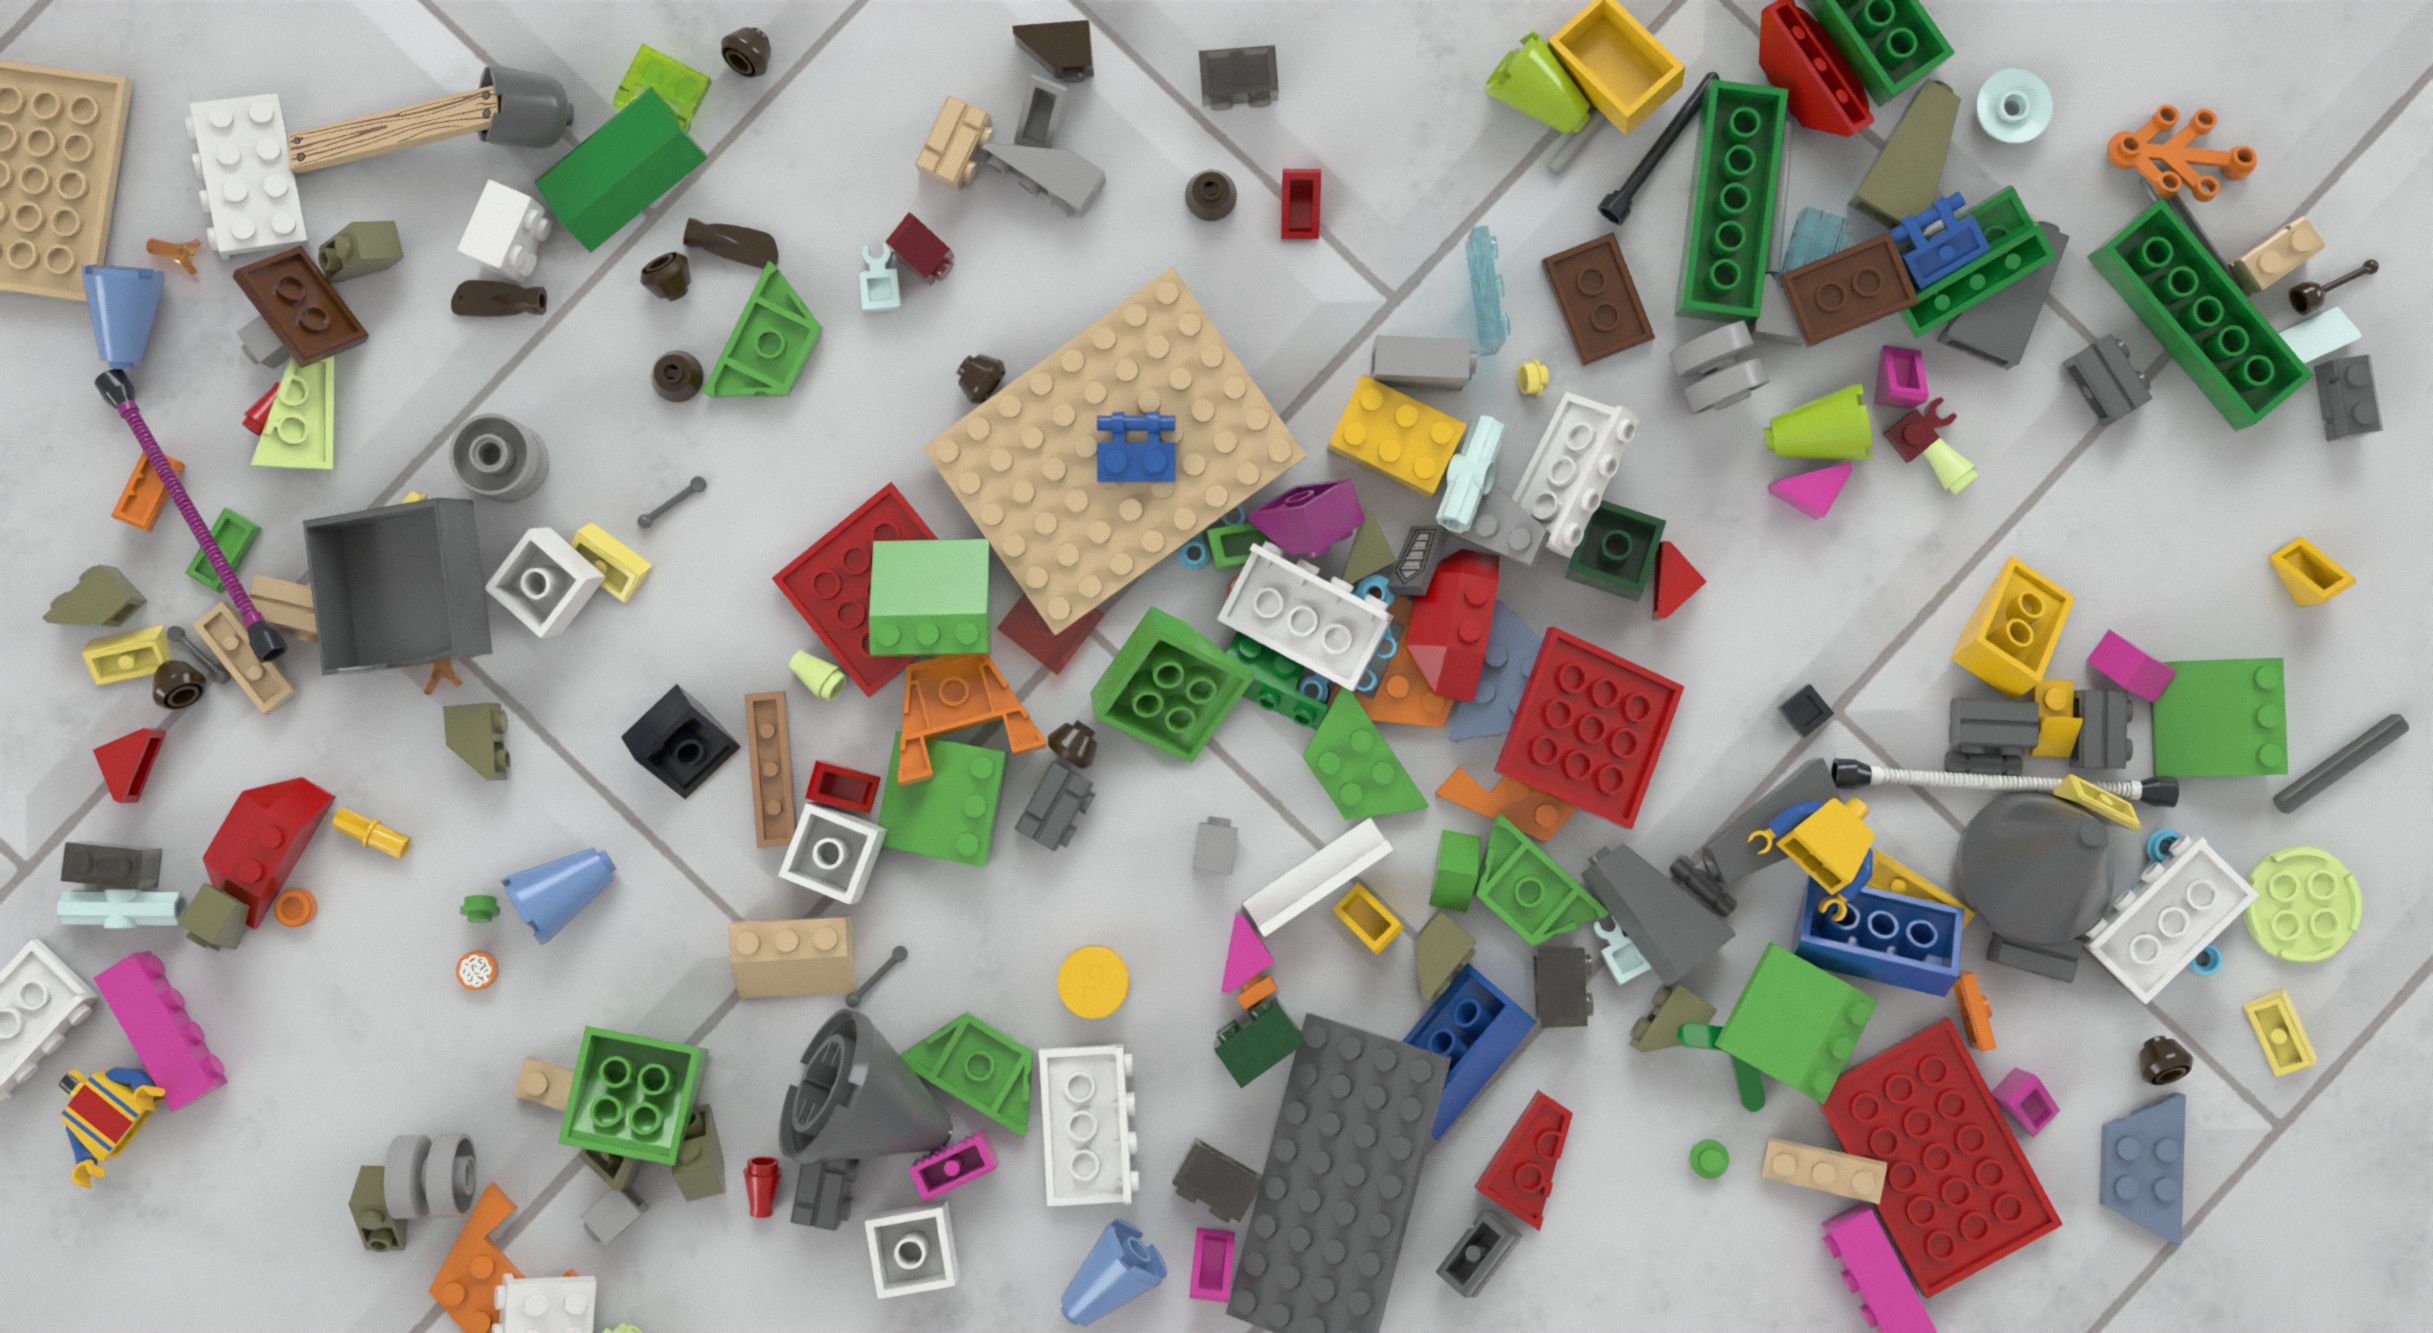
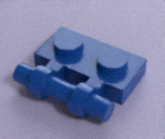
(1945, 250)
(1136, 461)

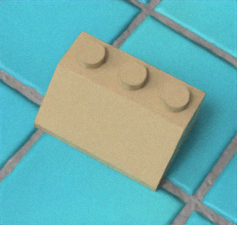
(793, 956)

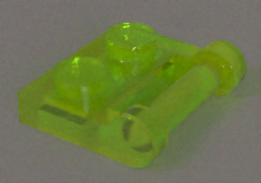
(669, 78)

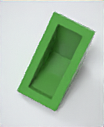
(1232, 544)
(1455, 871)

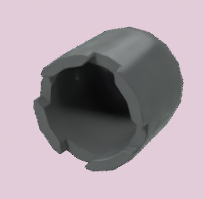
(531, 108)

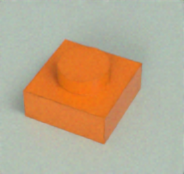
(1255, 990)

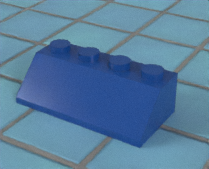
(1882, 938)
(1476, 1029)

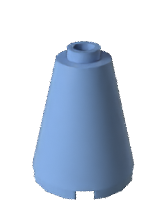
(122, 310)
(558, 890)
(1112, 1274)

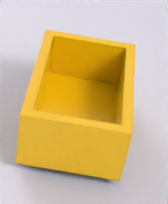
(1617, 63)
(1396, 436)

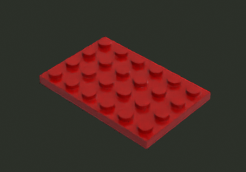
(1954, 1171)

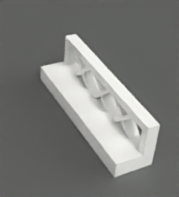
(1317, 876)

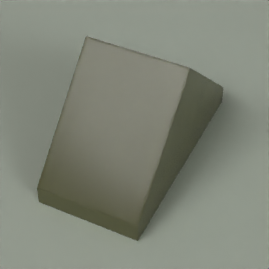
(1368, 553)
(613, 1169)

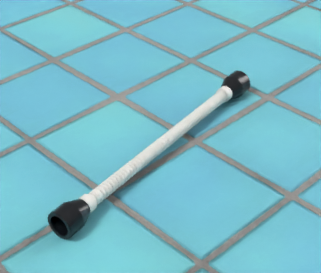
(1853, 774)

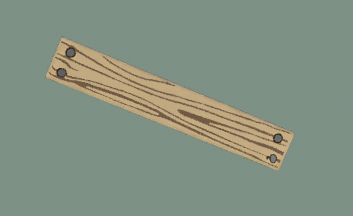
(393, 130)

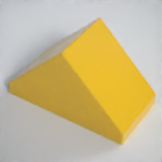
(2309, 573)
(1368, 918)

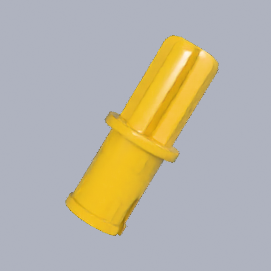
(371, 833)

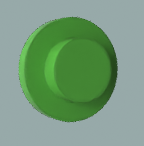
(480, 908)
(1709, 1159)

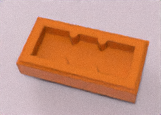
(144, 495)
(1974, 1011)

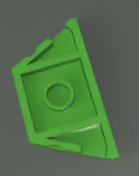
(767, 343)
(1358, 764)
(1530, 888)
(978, 1068)

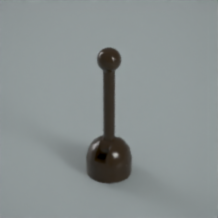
(2310, 295)

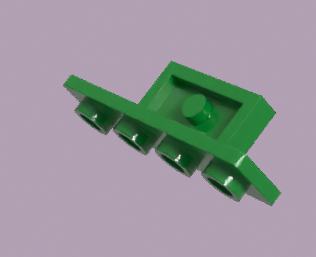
(1276, 682)

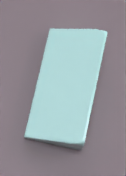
(2320, 335)

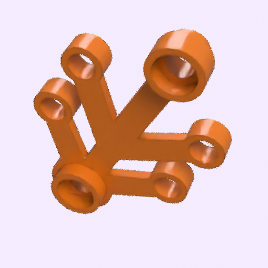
(2177, 156)

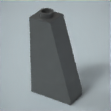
(2003, 323)
(1730, 854)
(1655, 913)

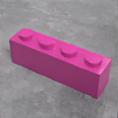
(161, 1029)
(1874, 1273)

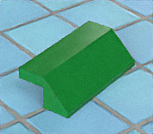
(620, 169)
(2016, 250)

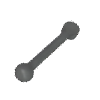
(697, 484)
(177, 634)
(898, 954)

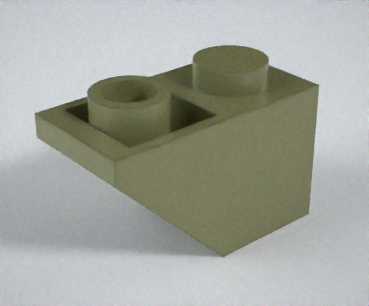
(360, 250)
(99, 599)
(477, 737)
(215, 919)
(1438, 951)
(1672, 1008)
(700, 1161)
(371, 1215)

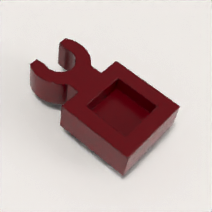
(1916, 432)

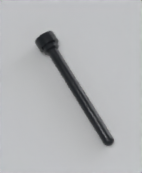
(1617, 205)

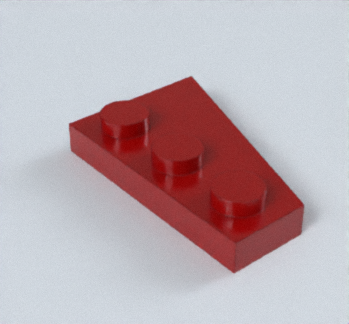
(1526, 1160)

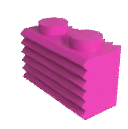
(954, 1165)

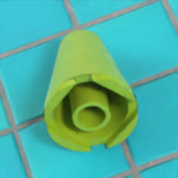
(1539, 86)
(1824, 428)

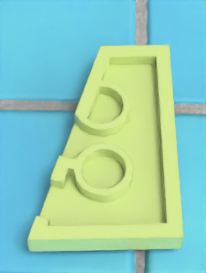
(300, 420)

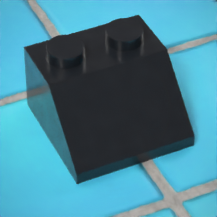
(679, 742)

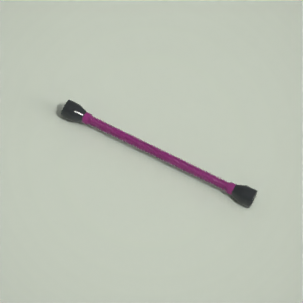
(262, 636)

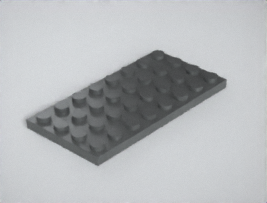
(1338, 1182)

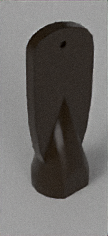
(732, 242)
(497, 299)

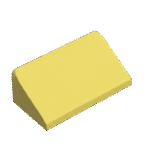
(617, 562)
(127, 655)
(2097, 802)
(2280, 1032)

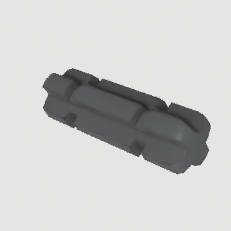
(1983, 764)
(1703, 886)

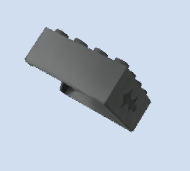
(397, 586)

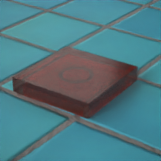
(1031, 633)

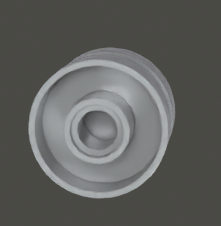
(1715, 358)
(499, 457)
(430, 1176)

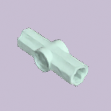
(1471, 474)
(121, 907)

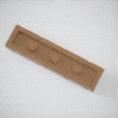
(771, 768)

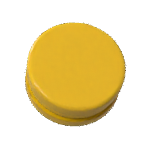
(1093, 981)

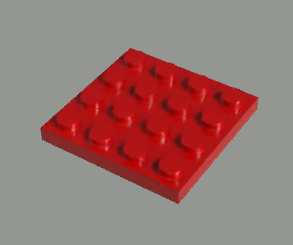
(833, 584)
(1589, 728)

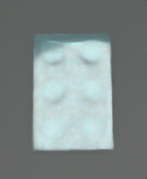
(1486, 290)

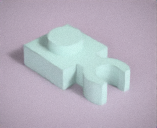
(880, 285)
(1621, 954)

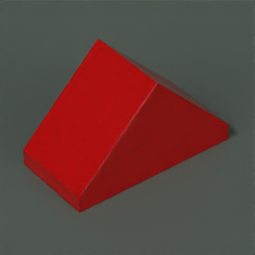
(1300, 203)
(1673, 580)
(129, 762)
(842, 786)

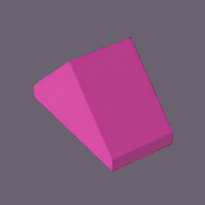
(1901, 378)
(1813, 491)
(2131, 666)
(1245, 955)
(2026, 1100)
(1212, 1265)

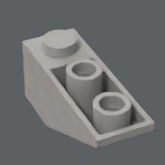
(1054, 172)

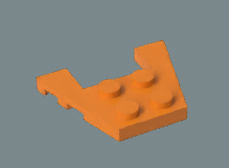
(1403, 691)
(955, 695)
(1523, 806)
(476, 1266)

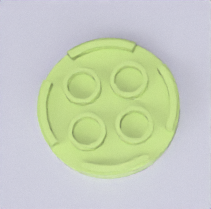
(2303, 904)

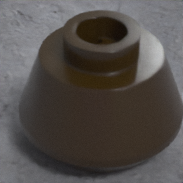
(747, 51)
(1201, 199)
(667, 276)
(980, 377)
(687, 378)
(177, 685)
(1074, 743)
(2164, 1061)

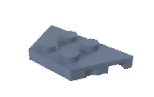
(1502, 679)
(2146, 1166)

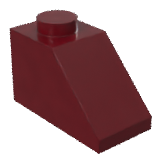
(920, 250)

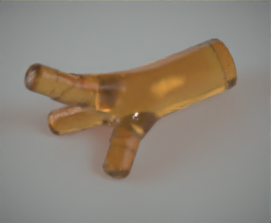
(175, 251)
(440, 670)

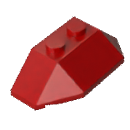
(1805, 60)
(1453, 623)
(264, 841)

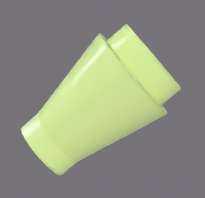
(1950, 467)
(818, 675)

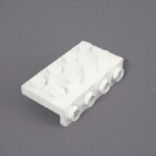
(246, 174)
(1574, 467)
(1306, 615)
(2169, 917)
(36, 1008)
(1088, 1125)
(545, 1305)

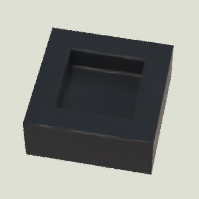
(1805, 710)

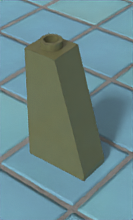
(1911, 160)

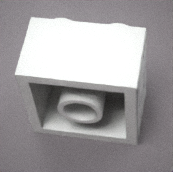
(506, 232)
(544, 582)
(832, 852)
(912, 1249)

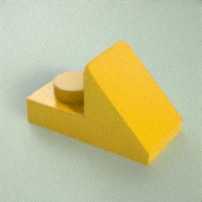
(2056, 722)

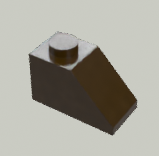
(1059, 48)

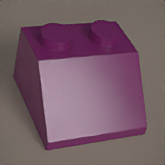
(1310, 516)

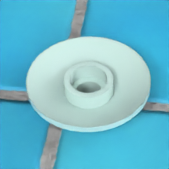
(2026, 94)

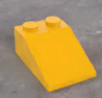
(2014, 629)

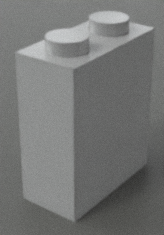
(1422, 362)

